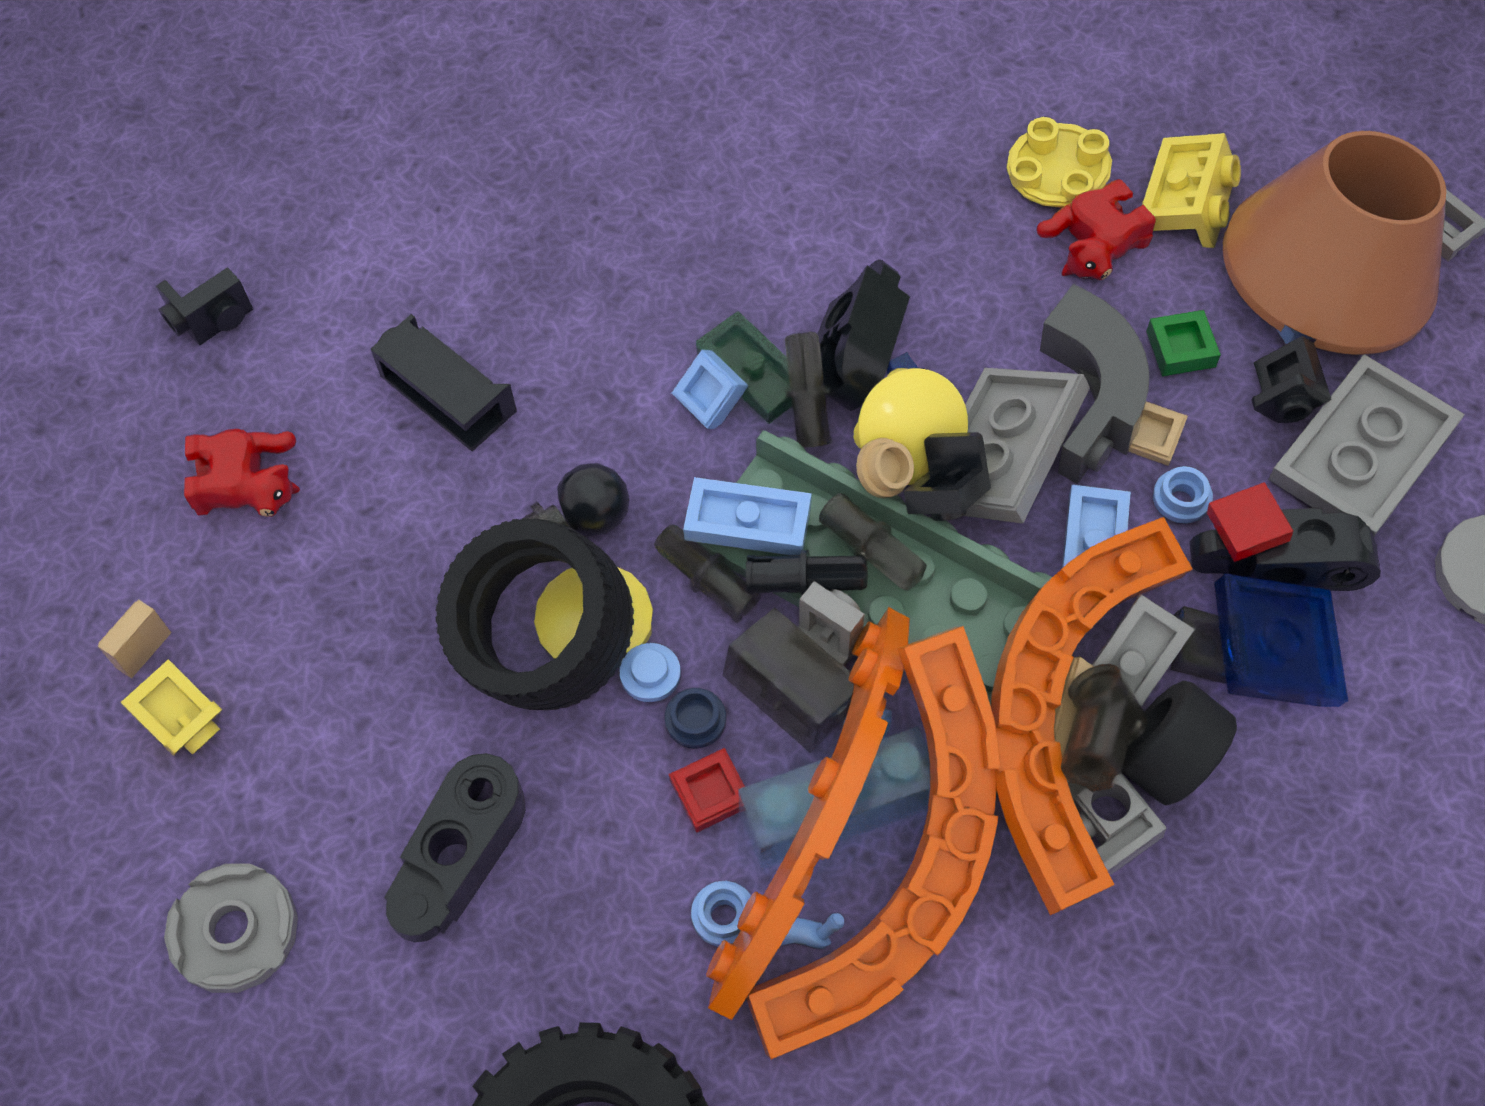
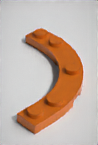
(1031, 687)
(836, 789)
(940, 879)

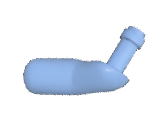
(813, 933)

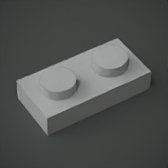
(1144, 645)

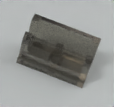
(790, 678)

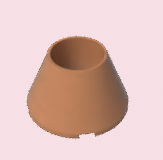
(1344, 244)

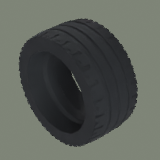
(486, 570)

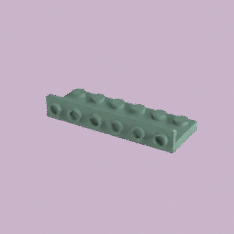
(962, 579)

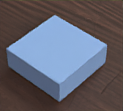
(709, 389)

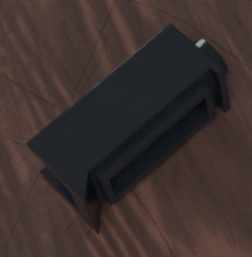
(442, 383)

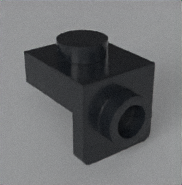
(206, 310)
(1290, 382)
(955, 476)

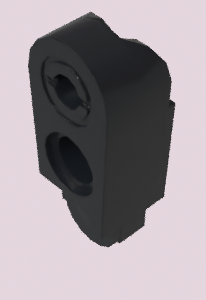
(861, 334)
(1323, 553)
(425, 893)

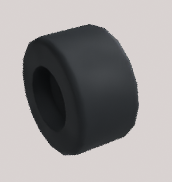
(1180, 744)

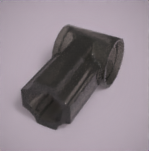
(1102, 728)

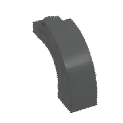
(1105, 348)

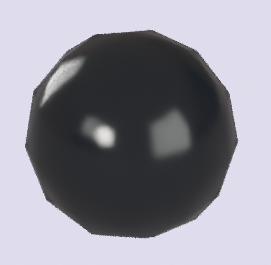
(593, 499)

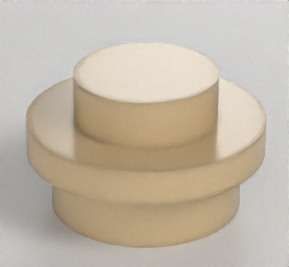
(884, 467)

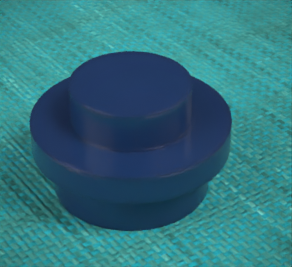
(695, 718)

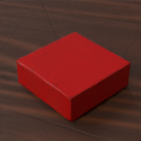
(1249, 521)
(708, 789)

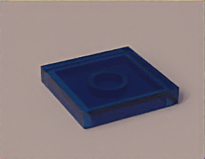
(1280, 641)

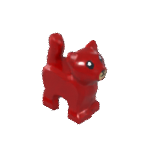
(1101, 230)
(231, 471)

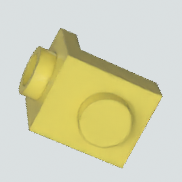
(173, 710)

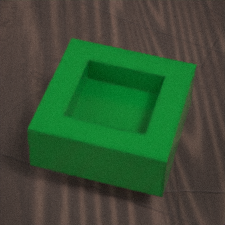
(1183, 343)

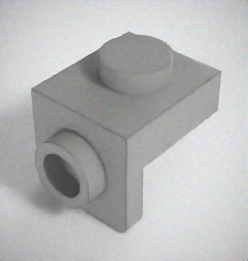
(831, 620)

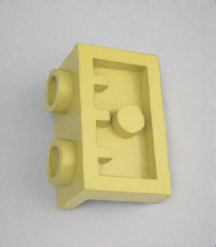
(1193, 185)

